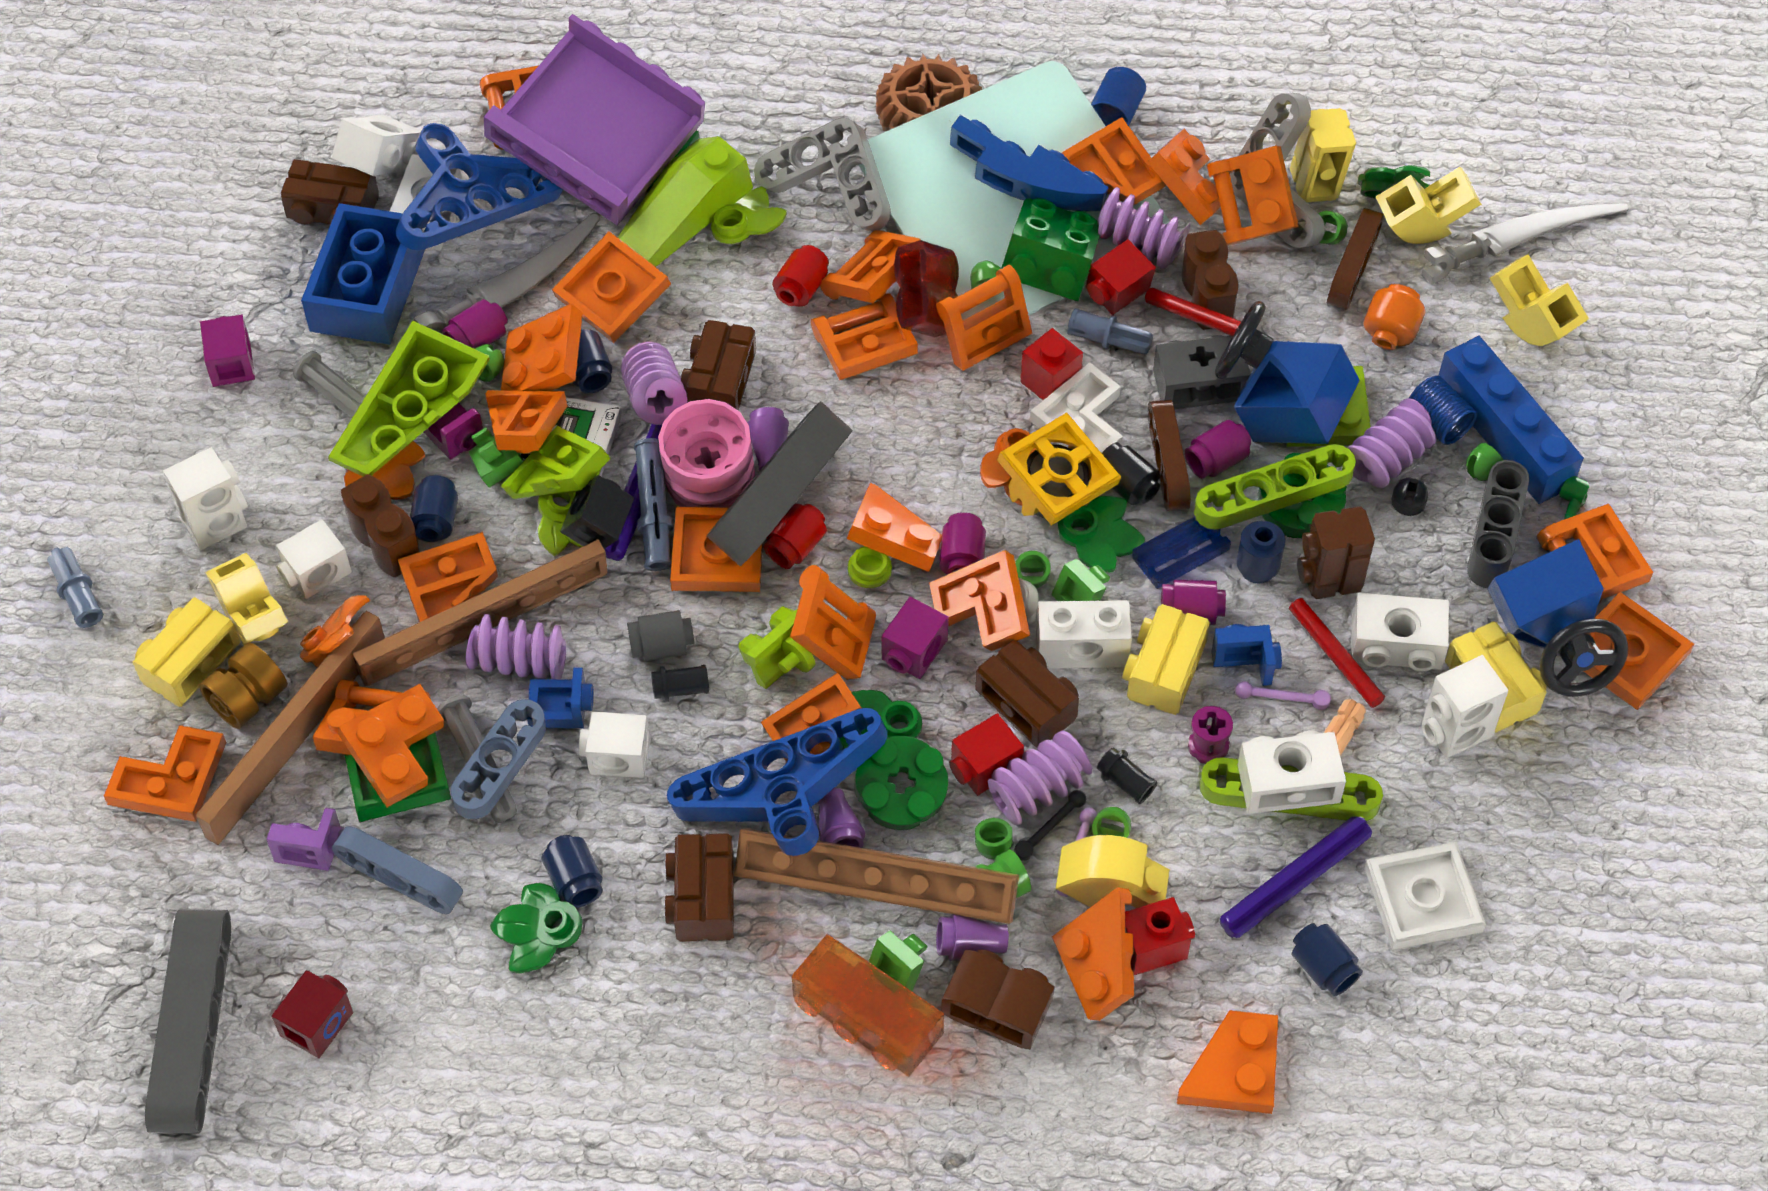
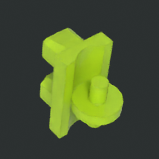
(777, 651)

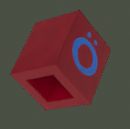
(313, 1012)

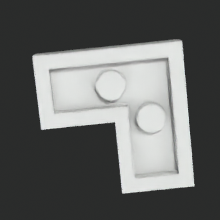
(1083, 399)

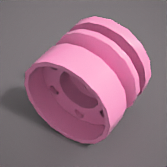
(706, 454)

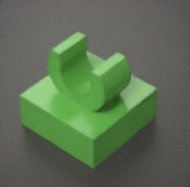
(491, 463)
(1080, 583)
(899, 957)

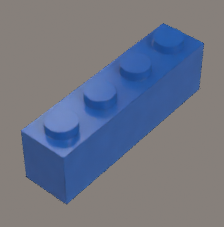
(1511, 418)

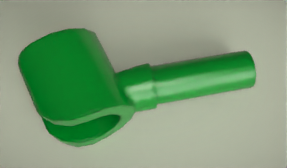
(1575, 492)

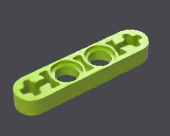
(1277, 490)
(1344, 810)

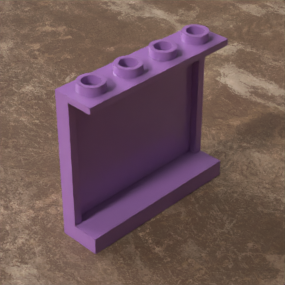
(597, 120)

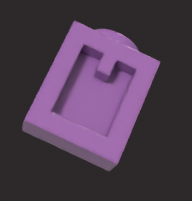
(302, 845)

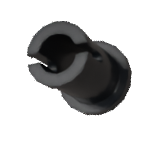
(679, 682)
(1126, 775)

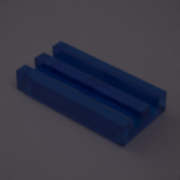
(1176, 544)

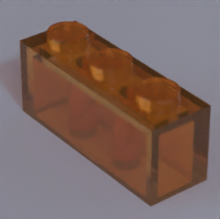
(867, 1006)

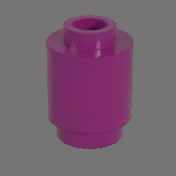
(478, 324)
(1218, 449)
(961, 542)
(1195, 597)

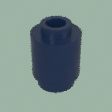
(593, 363)
(434, 508)
(1260, 551)
(572, 870)
(1326, 958)

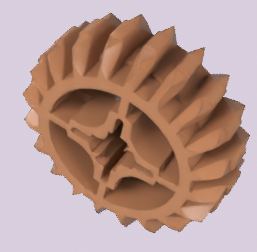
(921, 88)

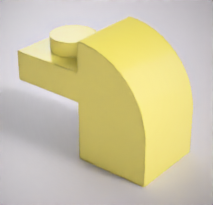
(1424, 214)
(1534, 309)
(246, 599)
(1104, 862)

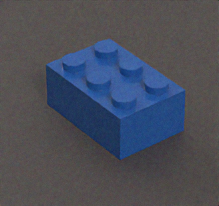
(360, 276)

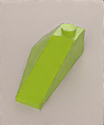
(686, 198)
(413, 391)

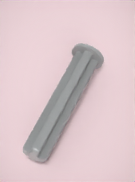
(328, 383)
(468, 738)

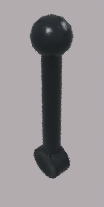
(1024, 848)

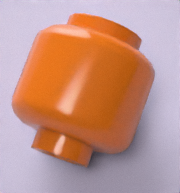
(1394, 316)

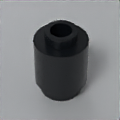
(1138, 477)

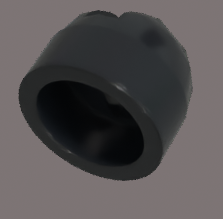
(1405, 506)

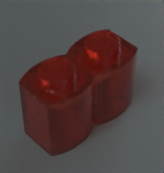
(924, 277)

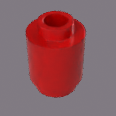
(801, 276)
(795, 535)

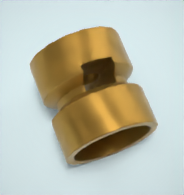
(239, 689)

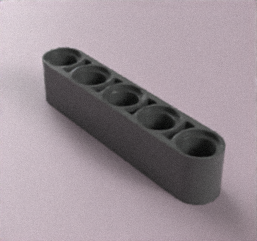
(779, 484)
(188, 1022)

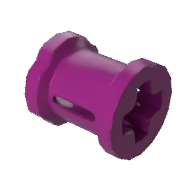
(1207, 735)

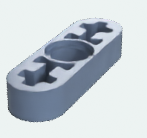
(498, 779)
(397, 870)

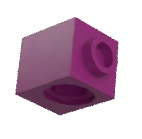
(227, 350)
(914, 638)

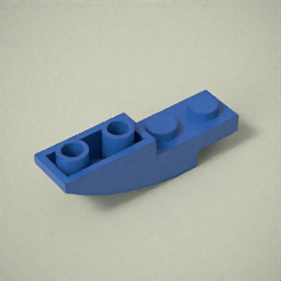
(1041, 175)

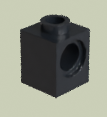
(597, 513)

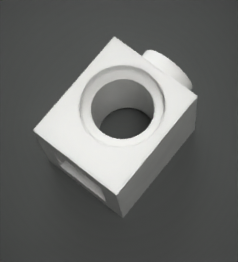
(312, 559)
(616, 744)

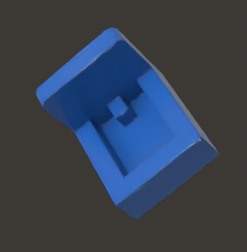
(1247, 646)
(563, 700)

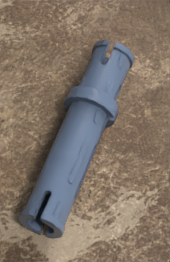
(654, 519)

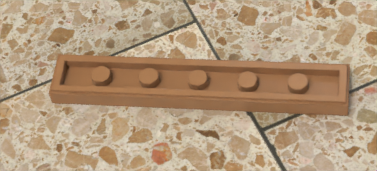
(456, 623)
(285, 733)
(880, 877)

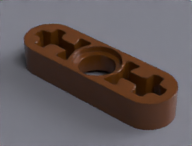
(1355, 258)
(1169, 455)

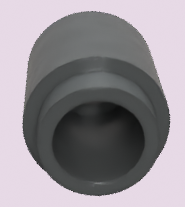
(660, 635)

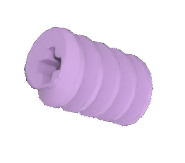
(1142, 230)
(652, 382)
(1393, 443)
(516, 649)
(1037, 775)

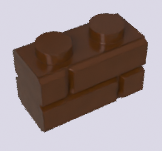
(317, 188)
(720, 363)
(1336, 552)
(1027, 692)
(702, 887)

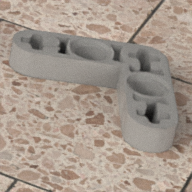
(1286, 137)
(841, 160)

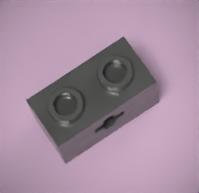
(1187, 373)

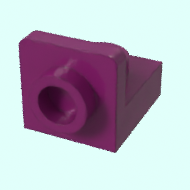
(454, 430)

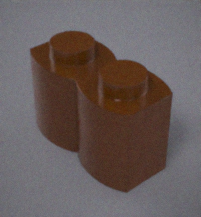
(1208, 274)
(379, 523)
(998, 998)

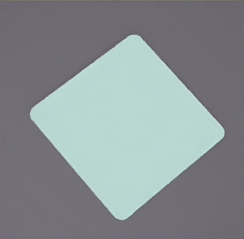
(935, 185)

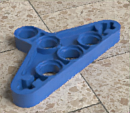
(445, 192)
(804, 773)

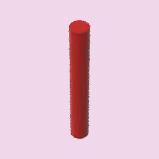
(1192, 311)
(1337, 652)

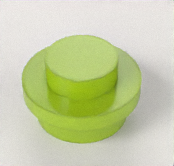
(869, 568)

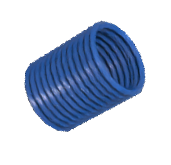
(1119, 95)
(1447, 409)

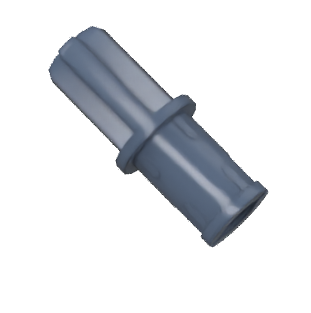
(1109, 331)
(74, 587)

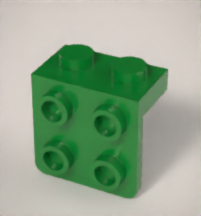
(1052, 247)

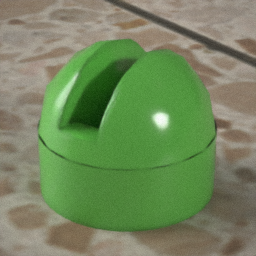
(1338, 220)
(983, 272)
(494, 365)
(1481, 461)
(1033, 563)
(1114, 814)
(993, 837)

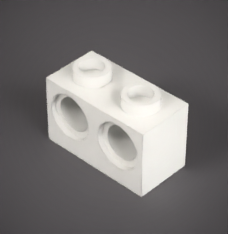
(207, 497)
(1464, 706)

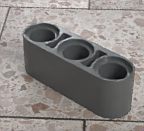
(1500, 507)

